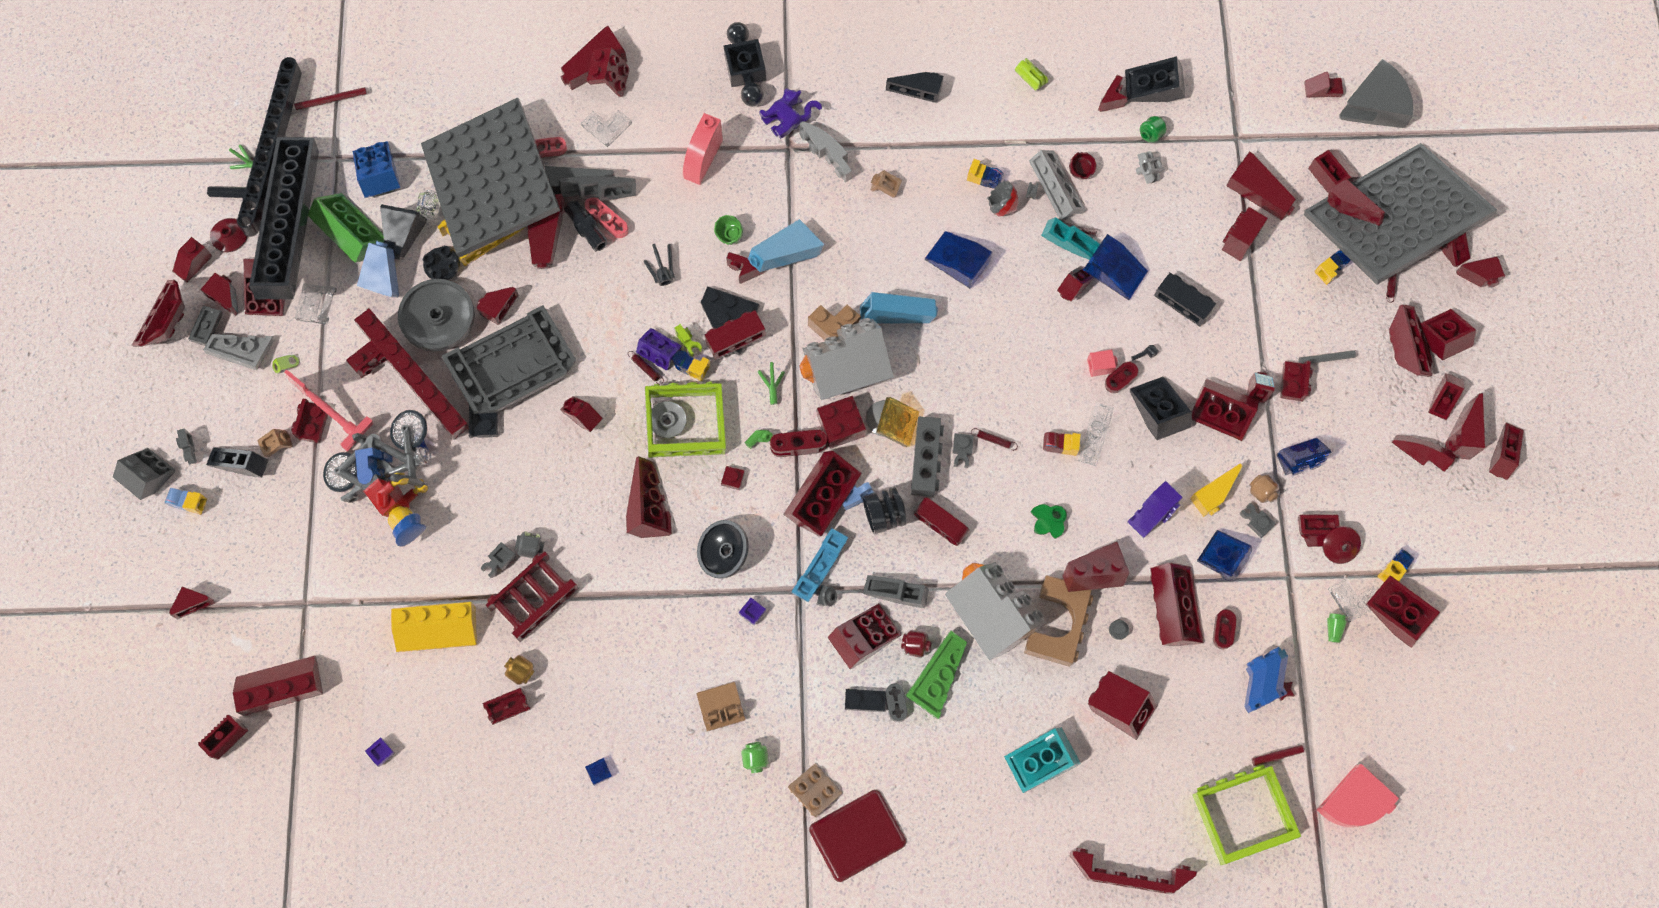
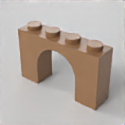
(1061, 649)

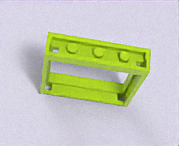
(685, 449)
(1279, 800)

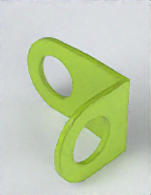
(283, 363)

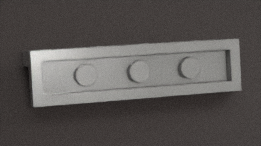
(1056, 185)

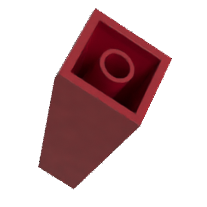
(544, 236)

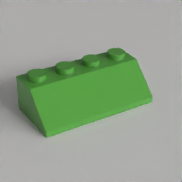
(344, 225)

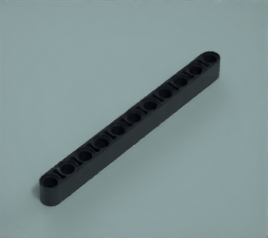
(273, 127)

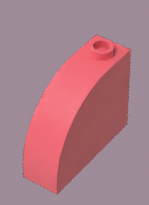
(702, 148)
(1358, 800)

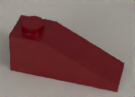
(1352, 202)
(1507, 452)

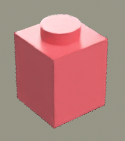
(1102, 363)

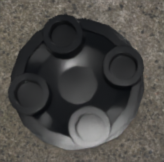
(441, 263)

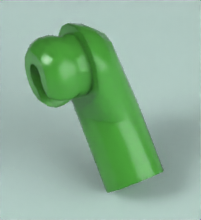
(758, 436)

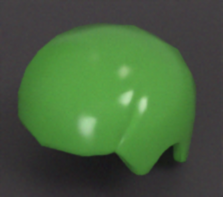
(728, 229)

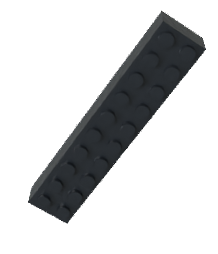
(284, 218)

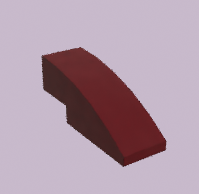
(1424, 450)

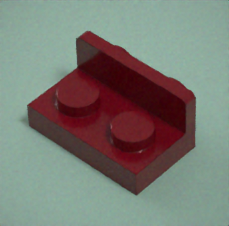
(365, 360)
(1296, 380)
(309, 422)

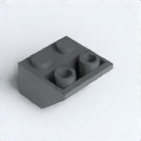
(142, 473)

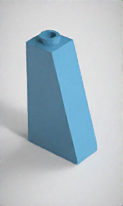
(786, 247)
(898, 309)

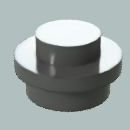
(1118, 629)

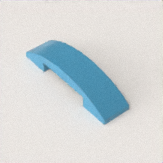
(820, 565)

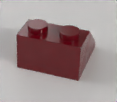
(1448, 334)

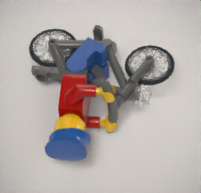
(379, 479)

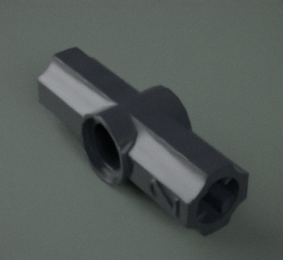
(585, 225)

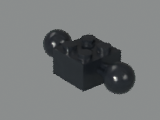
(745, 63)

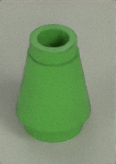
(1336, 625)

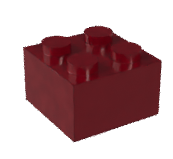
(1243, 233)
(841, 422)

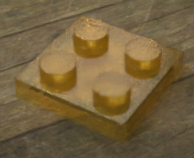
(897, 422)

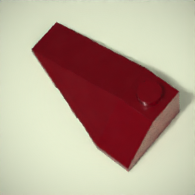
(645, 510)

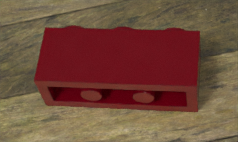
(735, 334)

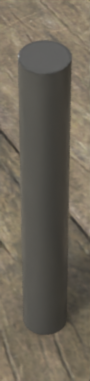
(1328, 357)

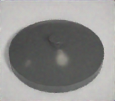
(436, 315)

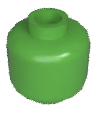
(754, 757)

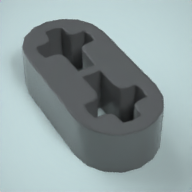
(900, 701)

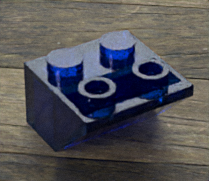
(1303, 456)

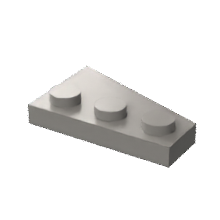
(240, 350)

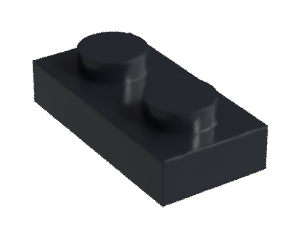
(865, 700)

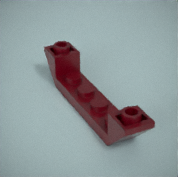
(1179, 875)

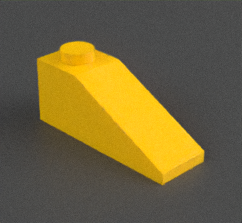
(1213, 494)

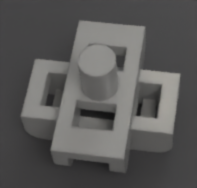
(1149, 167)

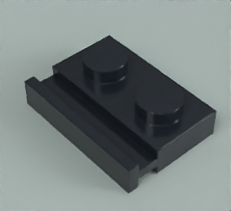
(483, 424)

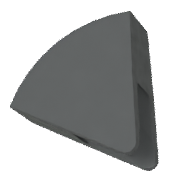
(1381, 99)

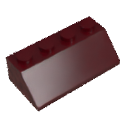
(822, 493)
(1176, 605)
(277, 686)

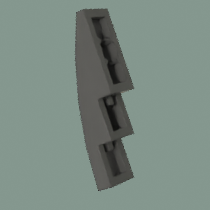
(597, 186)

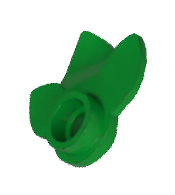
(1046, 520)

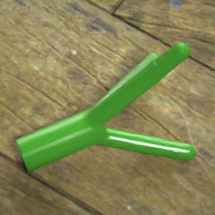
(246, 159)
(773, 386)

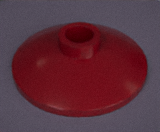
(227, 242)
(1336, 539)

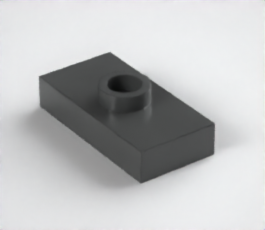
(205, 325)

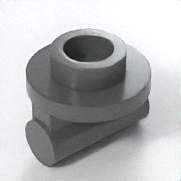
(827, 596)

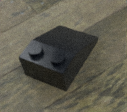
(1155, 81)
(1161, 408)

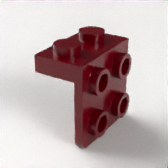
(608, 68)

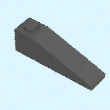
(555, 173)

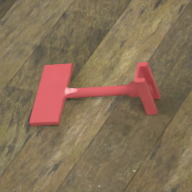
(349, 427)

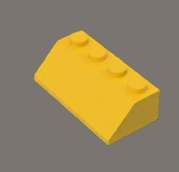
(434, 626)

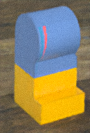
(186, 500)

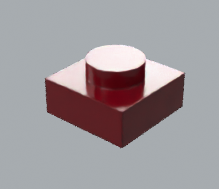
(732, 478)

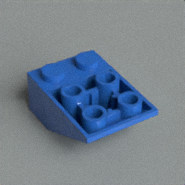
(375, 169)

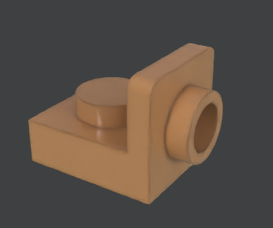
(886, 183)
(274, 441)

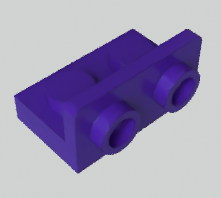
(657, 348)

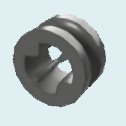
(1032, 190)

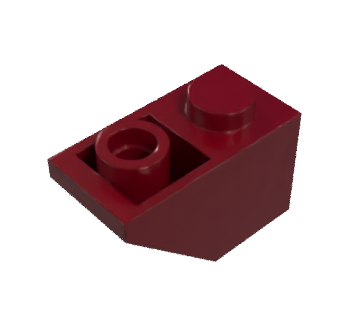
(581, 413)

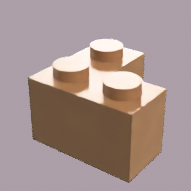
(826, 324)

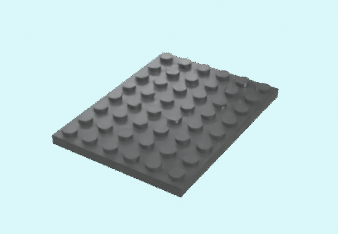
(489, 177)
(1422, 209)

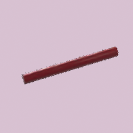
(330, 98)

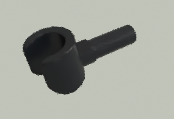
(1151, 350)

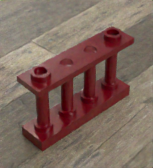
(536, 615)

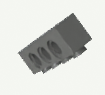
(920, 485)

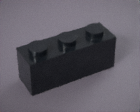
(1185, 299)

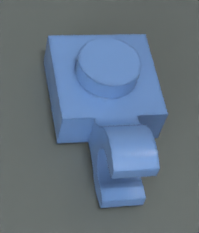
(854, 497)

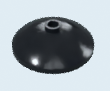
(715, 546)

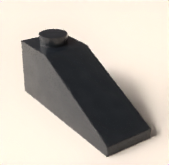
(917, 85)
(238, 461)

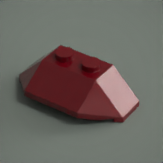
(162, 317)
(1410, 343)

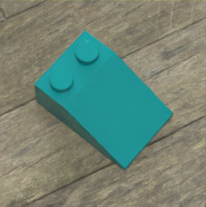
(1042, 759)

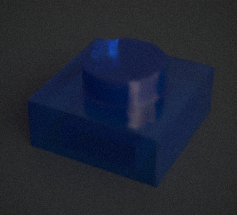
(598, 771)

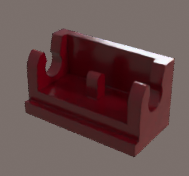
(506, 706)

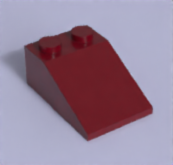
(1468, 433)
(1402, 611)

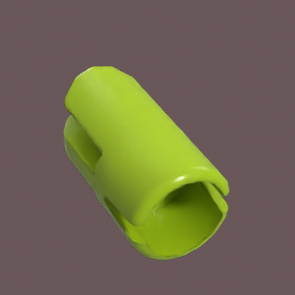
(1031, 74)

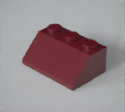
(1224, 409)

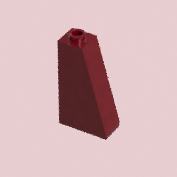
(577, 68)
(1261, 187)

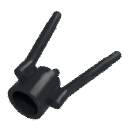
(663, 275)

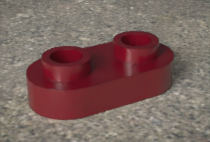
(1120, 378)
(1224, 630)

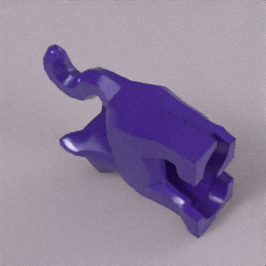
(784, 112)

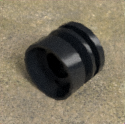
(884, 510)

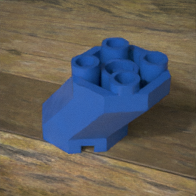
(1266, 679)

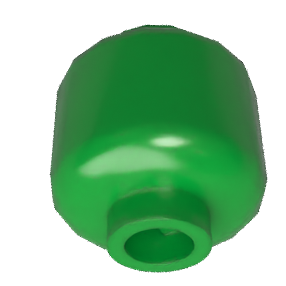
(1153, 128)

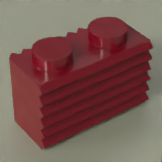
(223, 737)

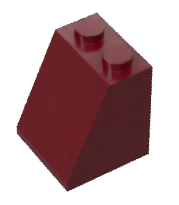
(1122, 704)

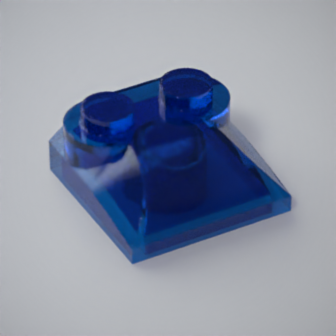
(1225, 555)

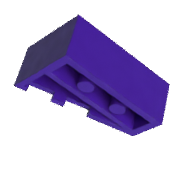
(1156, 509)

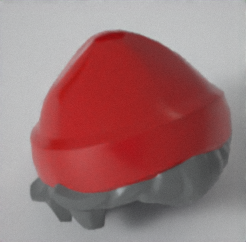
(1003, 199)

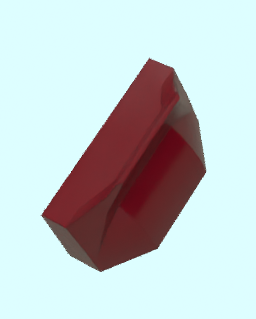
(1315, 527)

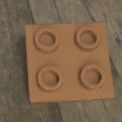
(720, 706)
(814, 790)

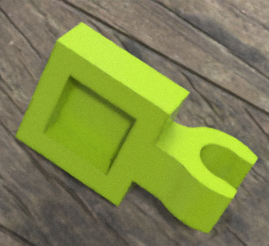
(685, 336)

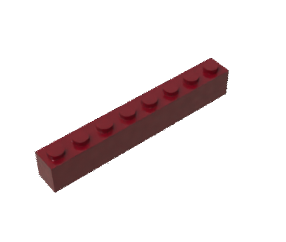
(411, 373)

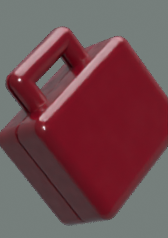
(857, 835)

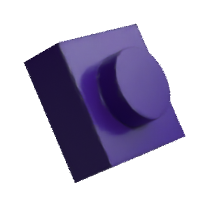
(752, 611)
(379, 752)

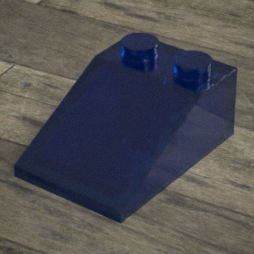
(959, 258)
(1116, 267)

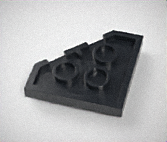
(724, 307)

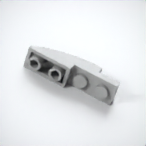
(824, 145)

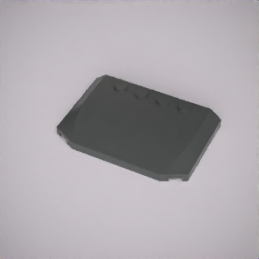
(511, 363)

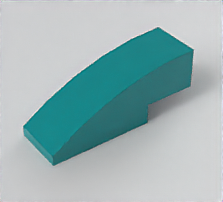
(1069, 238)

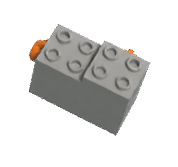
(847, 362)
(993, 609)

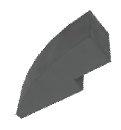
(896, 591)

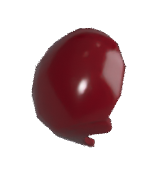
(1082, 165)

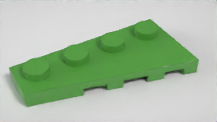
(934, 681)

